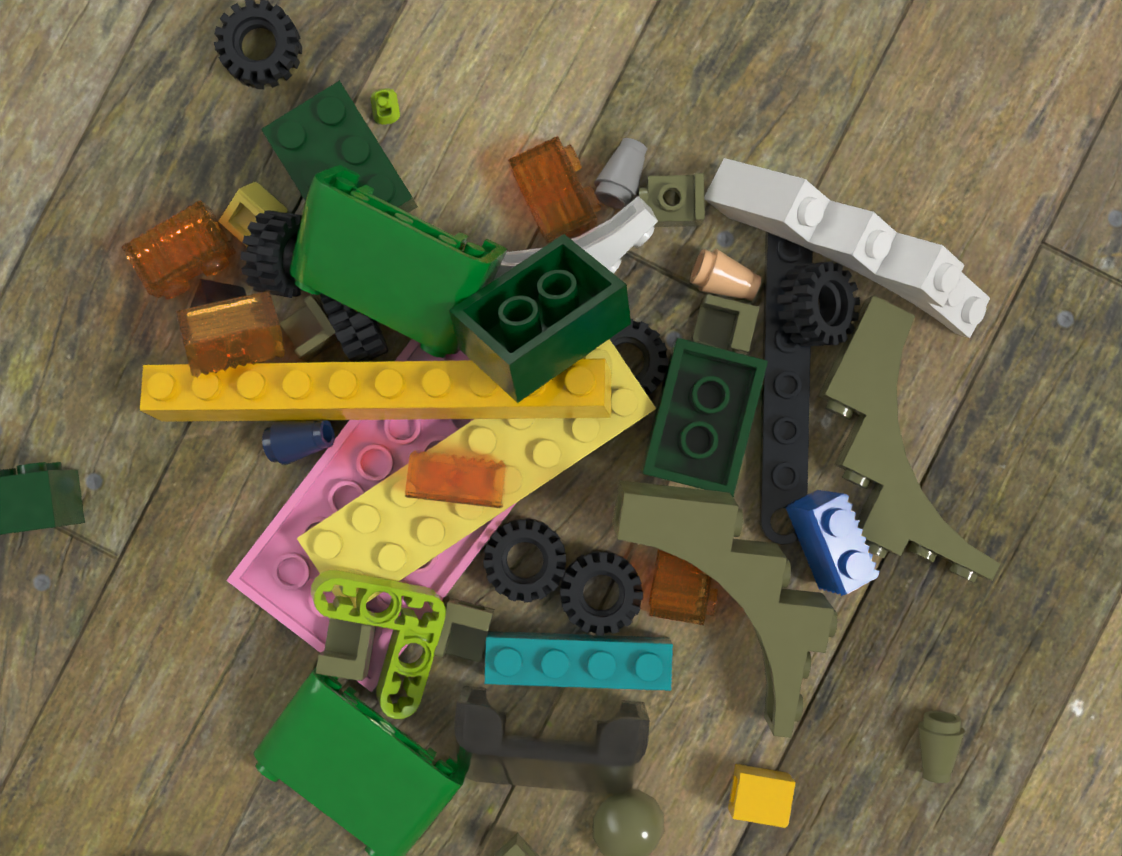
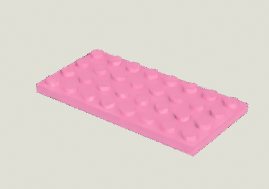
(364, 453)

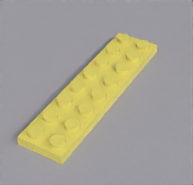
(395, 535)

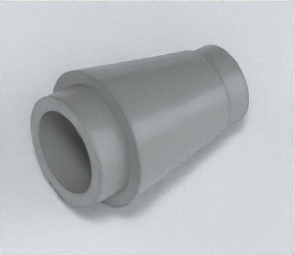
(621, 176)

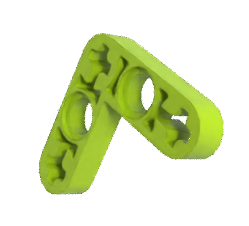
(405, 628)

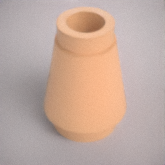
(724, 276)

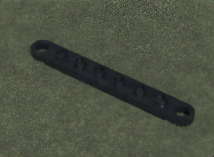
(783, 395)

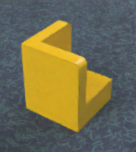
(761, 796)

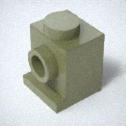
(688, 211)

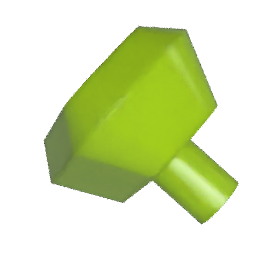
(385, 106)

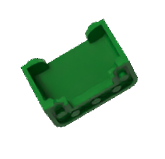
(387, 260)
(357, 767)

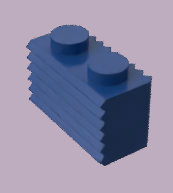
(832, 541)

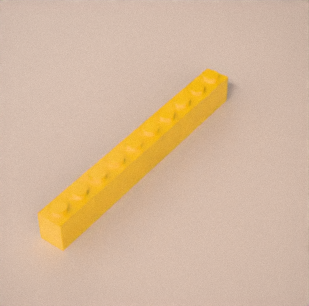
(367, 392)

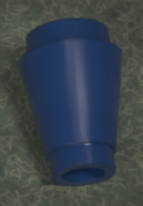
(294, 440)

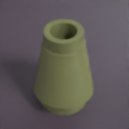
(939, 744)

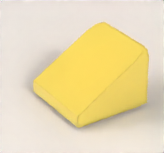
(246, 205)

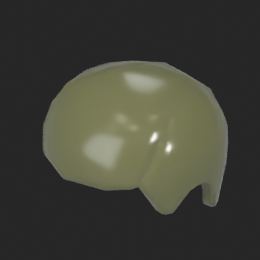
(628, 824)

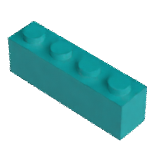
(578, 660)

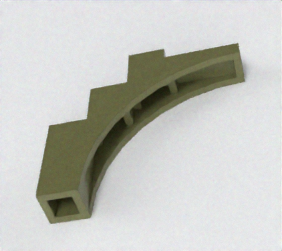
(897, 509)
(701, 530)

